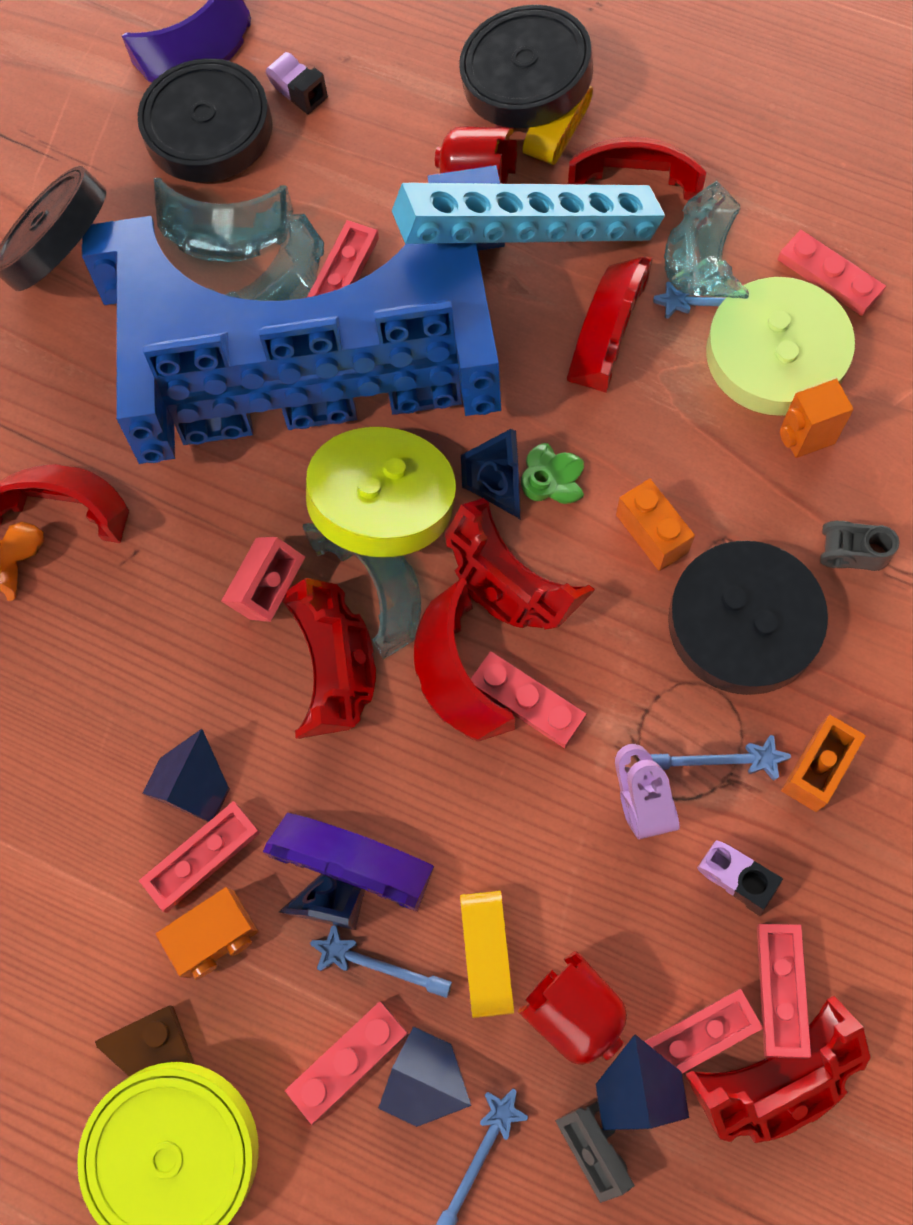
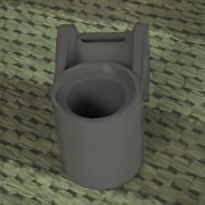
(849, 545)

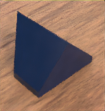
(494, 472)
(189, 779)
(328, 902)
(424, 1081)
(640, 1090)

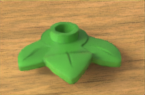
(555, 473)

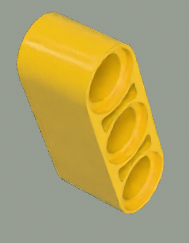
(550, 140)
(486, 954)

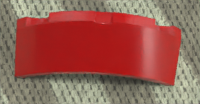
(638, 154)
(607, 323)
(70, 485)
(500, 580)
(339, 655)
(443, 676)
(786, 1093)

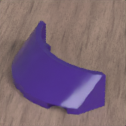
(207, 34)
(350, 859)

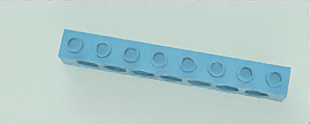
(525, 213)

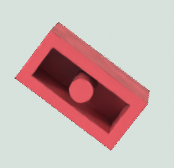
(263, 579)

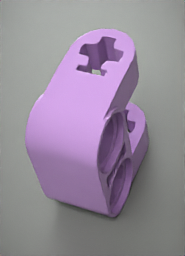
(645, 798)

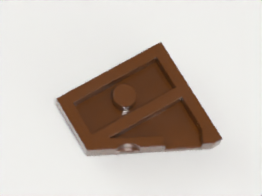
(147, 1042)

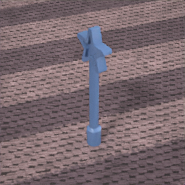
(678, 300)
(761, 757)
(339, 952)
(499, 1119)

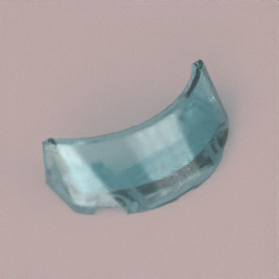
(222, 230)
(697, 246)
(292, 269)
(396, 591)

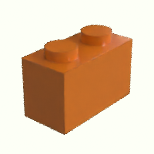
(815, 418)
(654, 524)
(823, 763)
(207, 934)

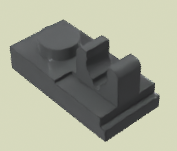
(596, 1157)

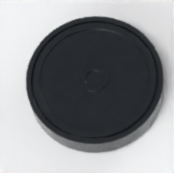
(526, 66)
(205, 120)
(50, 228)
(747, 617)

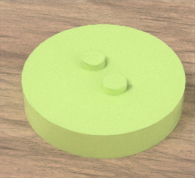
(778, 343)

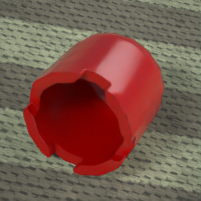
(477, 148)
(577, 1012)

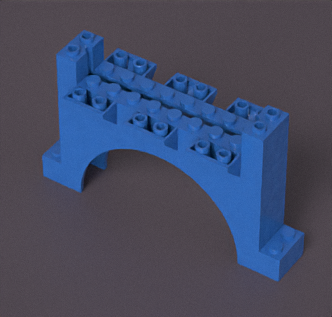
(215, 358)

